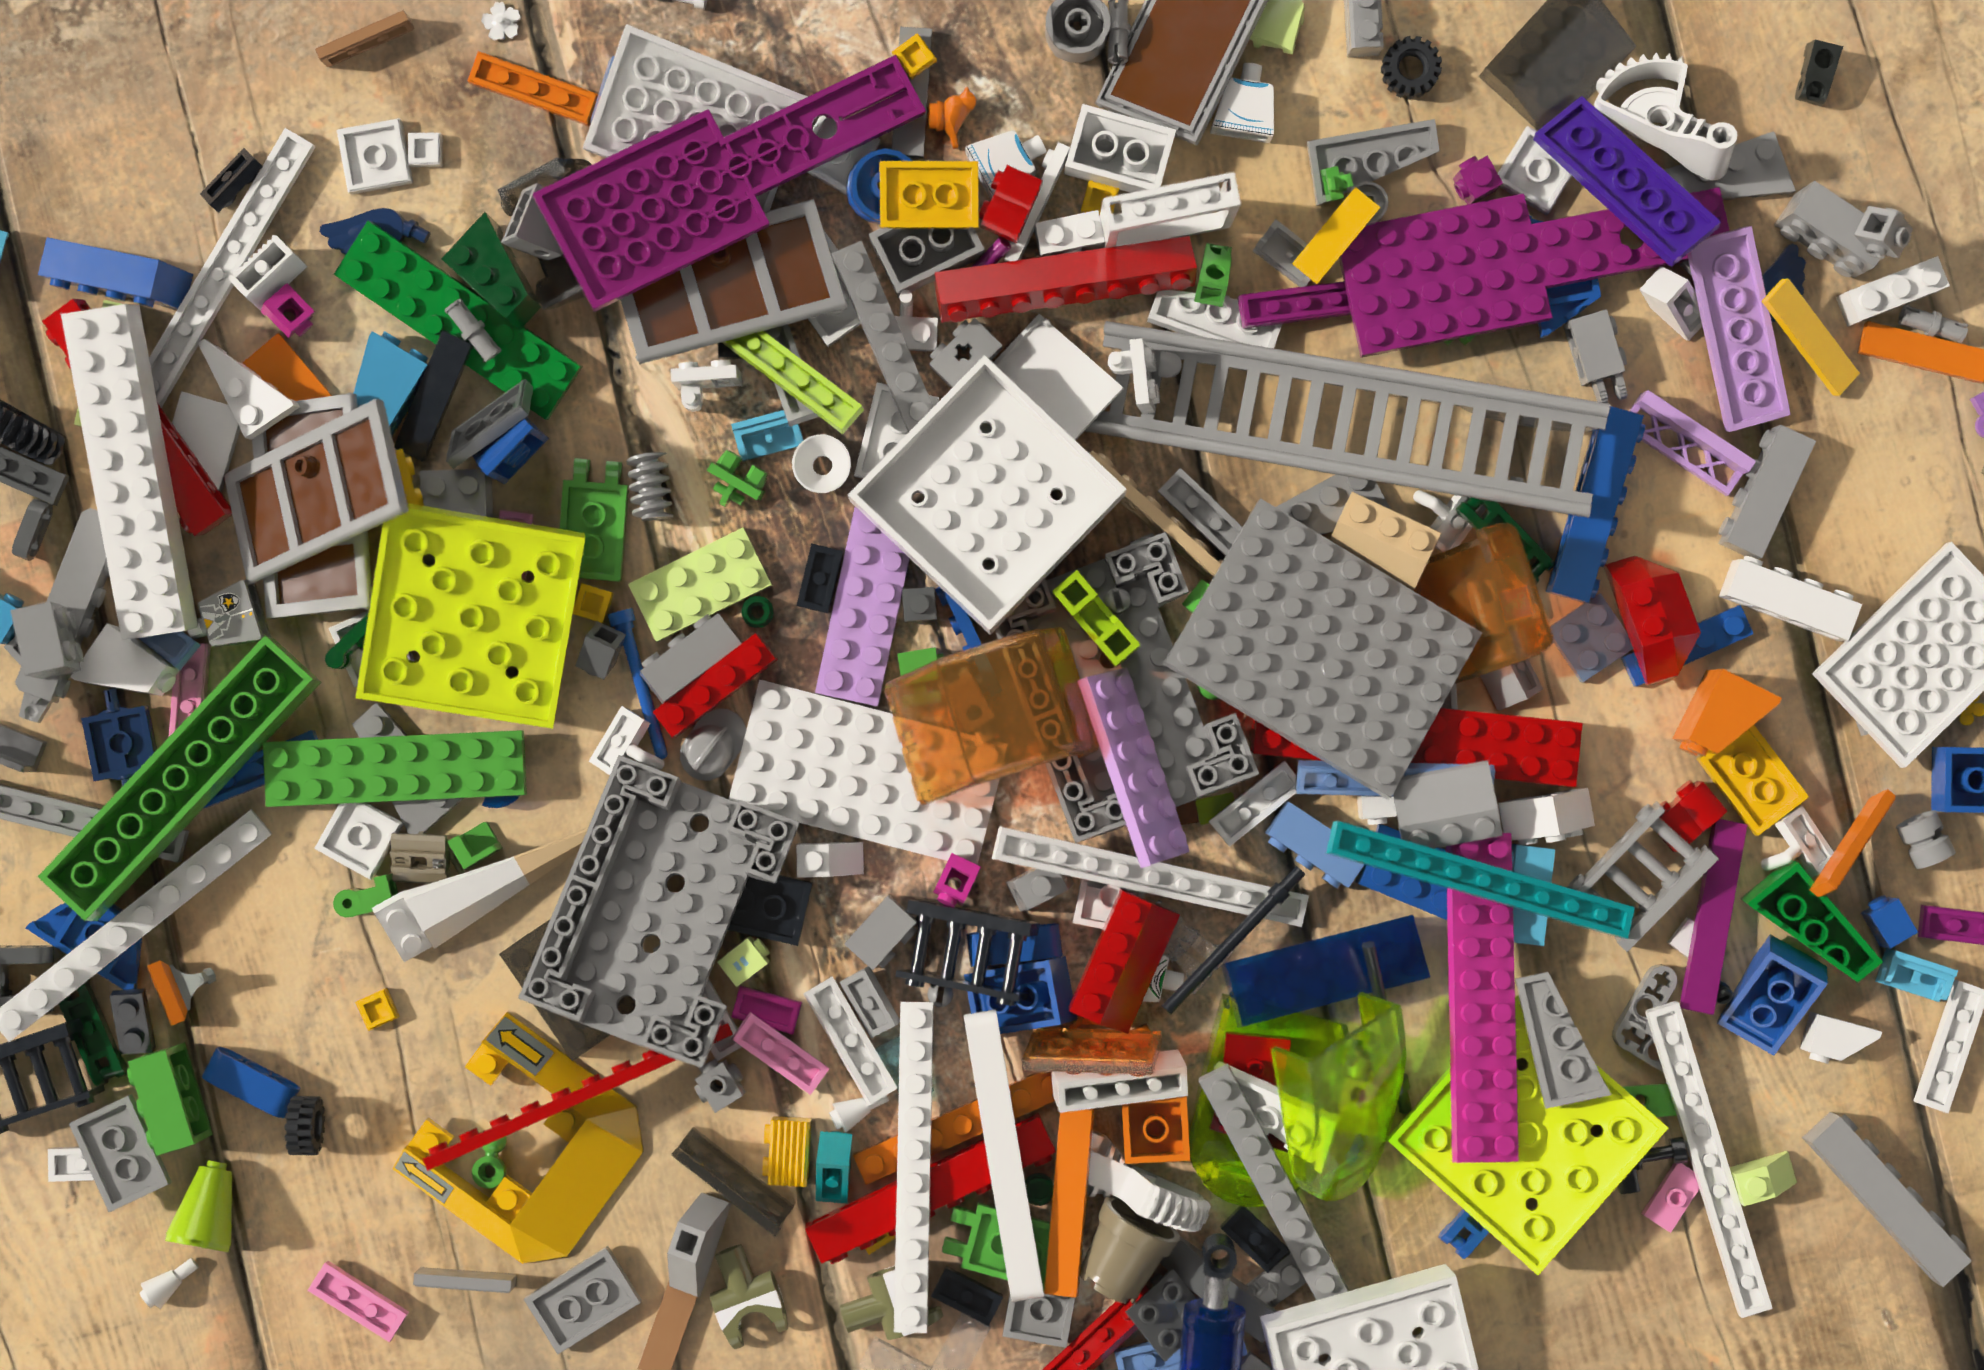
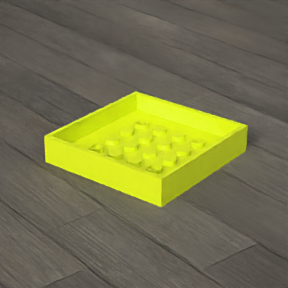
(470, 615)
(1557, 1157)

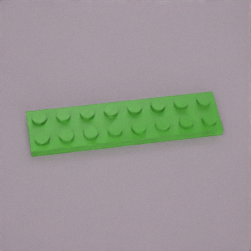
(394, 768)

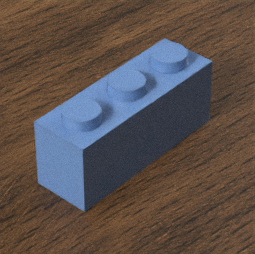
(1309, 840)

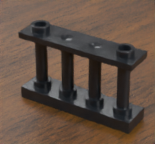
(987, 925)
(33, 1046)

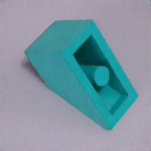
(833, 1167)

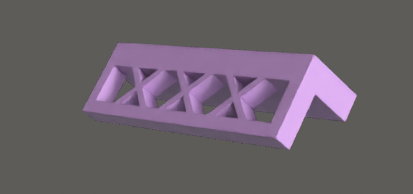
(1698, 436)

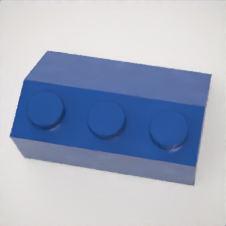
(1405, 889)

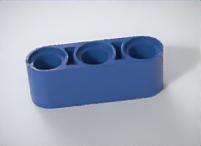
(1038, 947)
(250, 1082)

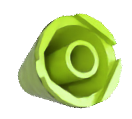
(205, 1211)

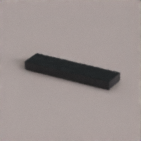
(433, 395)

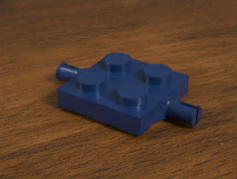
(118, 739)

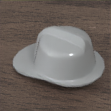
(713, 744)

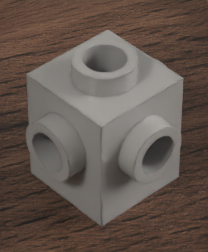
(1883, 232)
(719, 1095)

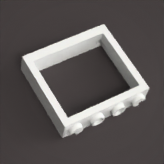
(1171, 211)

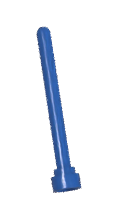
(624, 623)

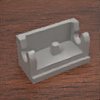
(1280, 249)

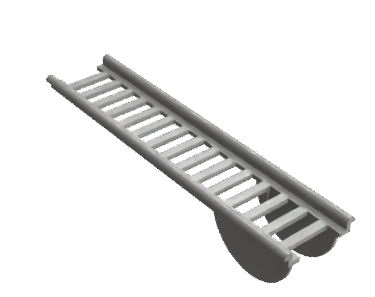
(1481, 399)

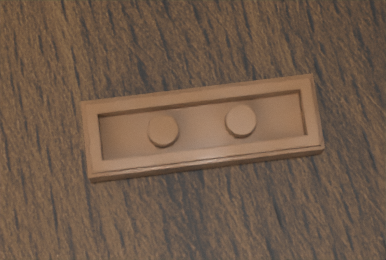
(365, 39)
(667, 1330)

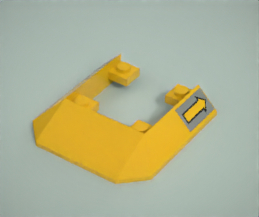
(599, 1154)

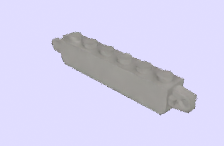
(80, 590)

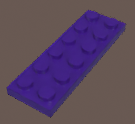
(1626, 181)

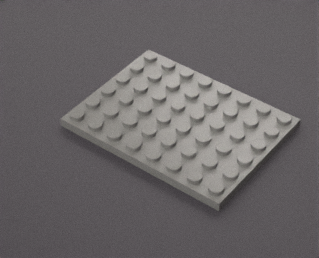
(1323, 649)

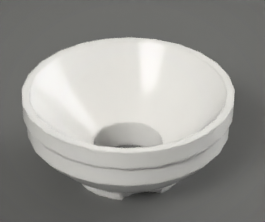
(816, 447)

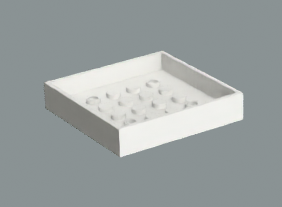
(987, 494)
(1375, 1327)

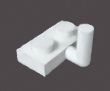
(918, 332)
(1449, 522)
(623, 740)
(1804, 842)

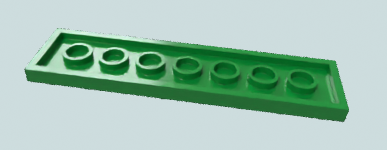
(420, 293)

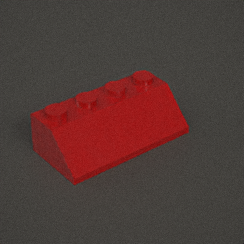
(1123, 962)

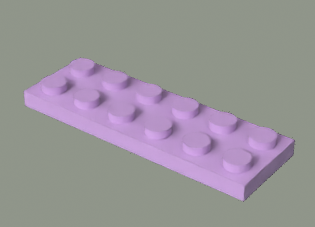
(1738, 329)
(863, 615)
(1133, 766)

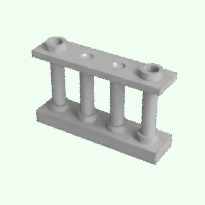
(1674, 883)

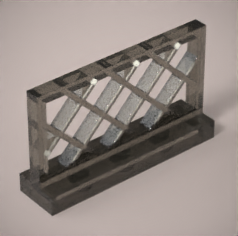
(733, 1181)

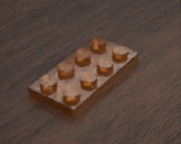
(1092, 1051)

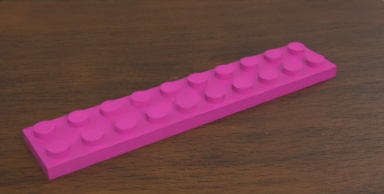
(1482, 1016)

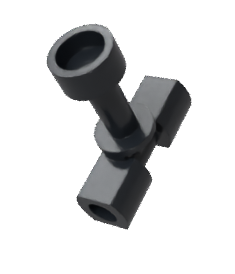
(1675, 1150)

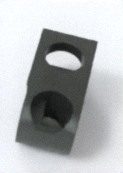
(1818, 71)

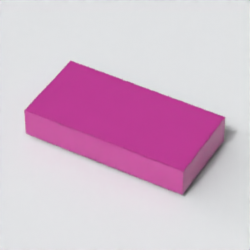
(774, 1010)

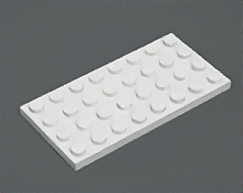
(847, 774)

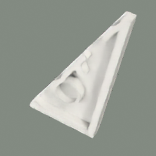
(252, 400)

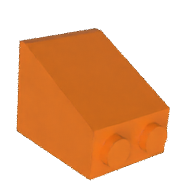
(1721, 712)

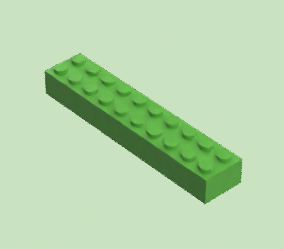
(179, 779)

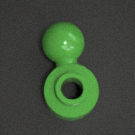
(490, 1158)

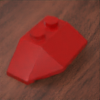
(1654, 615)

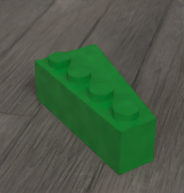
(1812, 920)

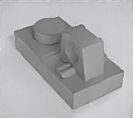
(1279, 1282)

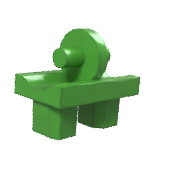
(725, 470)

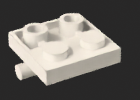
(1141, 363)
(692, 378)

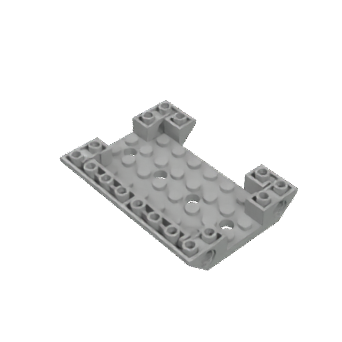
(1192, 755)
(621, 897)

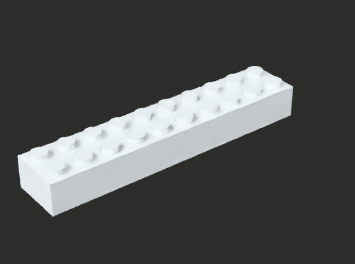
(129, 471)

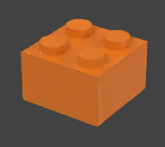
(1156, 1131)

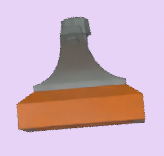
(177, 988)

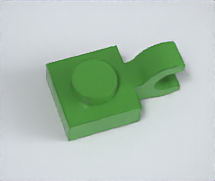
(1335, 183)

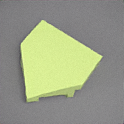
(1279, 25)

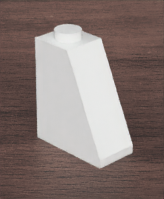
(125, 665)

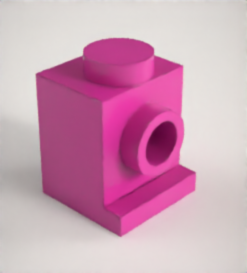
(288, 301)
(961, 871)

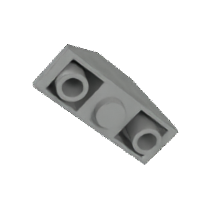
(696, 1243)

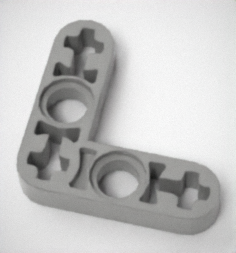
(1631, 1018)

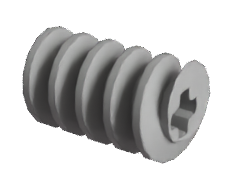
(649, 486)

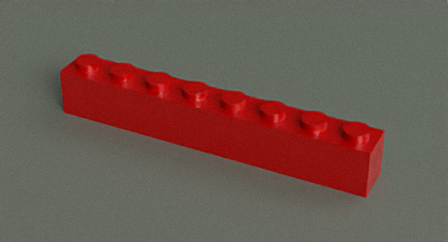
(1065, 279)
(195, 494)
(950, 1180)

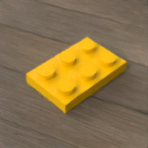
(929, 195)
(1754, 780)

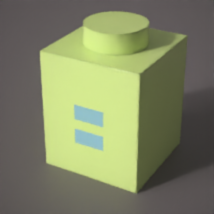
(744, 960)

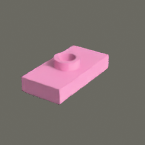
(1672, 1197)

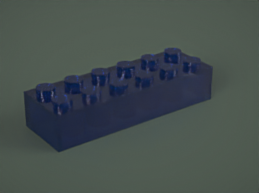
(1322, 971)

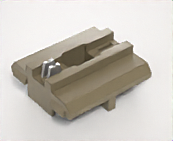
(408, 846)

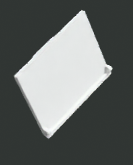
(1057, 377)

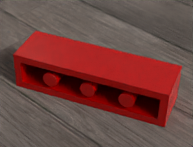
(715, 685)

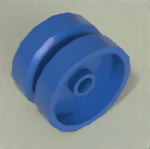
(863, 180)

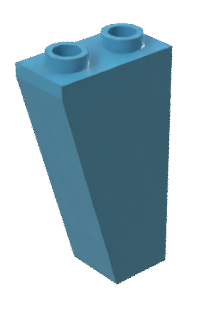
(389, 376)

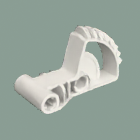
(1690, 141)
(1142, 1190)

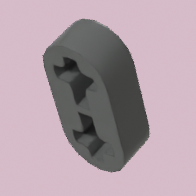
(32, 529)

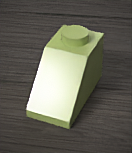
(1763, 1178)

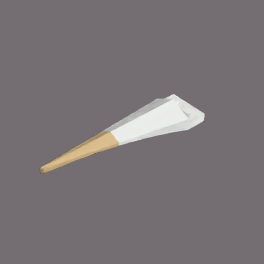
(441, 909)

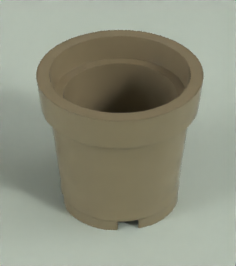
(1125, 1251)

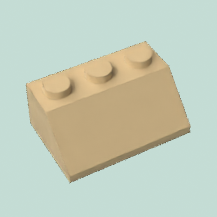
(1385, 539)

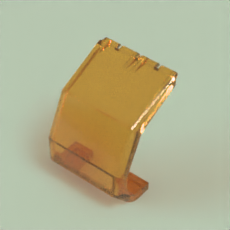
(1494, 592)
(990, 713)

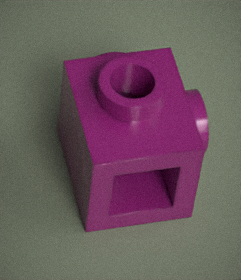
(1476, 179)

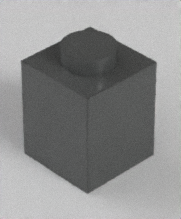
(919, 604)
(600, 650)

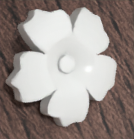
(501, 22)

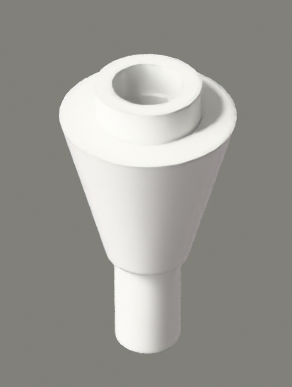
(850, 1112)
(160, 1288)

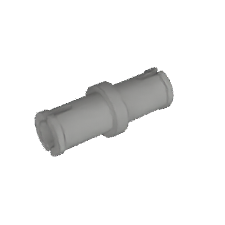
(1118, 31)
(1933, 323)
(473, 330)

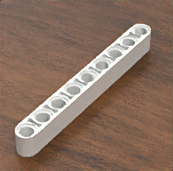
(1003, 1155)

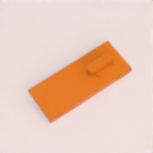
(285, 370)

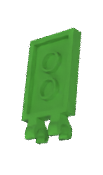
(600, 514)
(984, 1246)

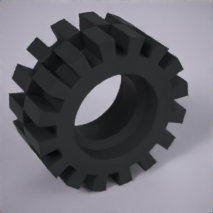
(1424, 53)
(305, 1125)

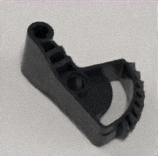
(29, 435)

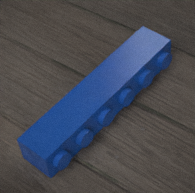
(1603, 475)

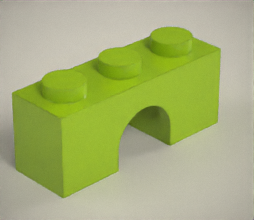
(1096, 618)

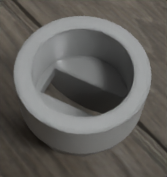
(1169, 364)
(1110, 600)
(933, 993)

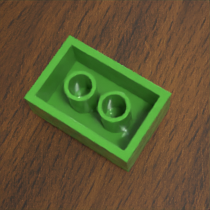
(169, 1099)

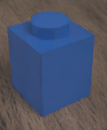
(1888, 921)

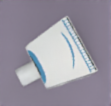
(1246, 107)
(1004, 150)

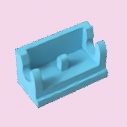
(765, 435)
(1916, 975)

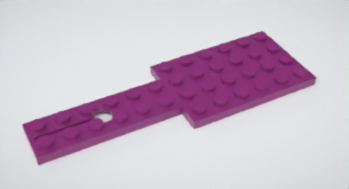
(697, 191)
(1479, 269)

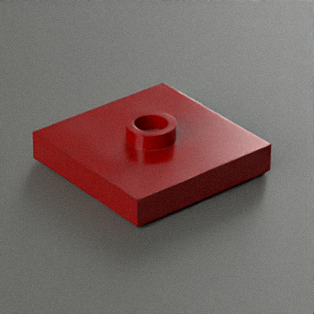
(1253, 1053)

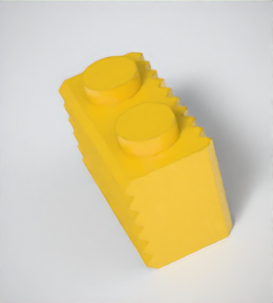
(788, 1151)

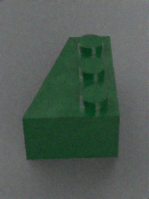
(493, 271)

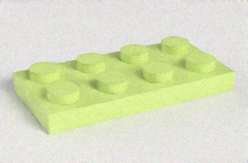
(700, 584)

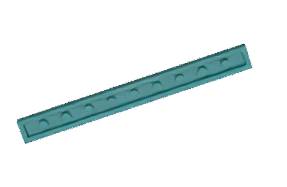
(1479, 880)

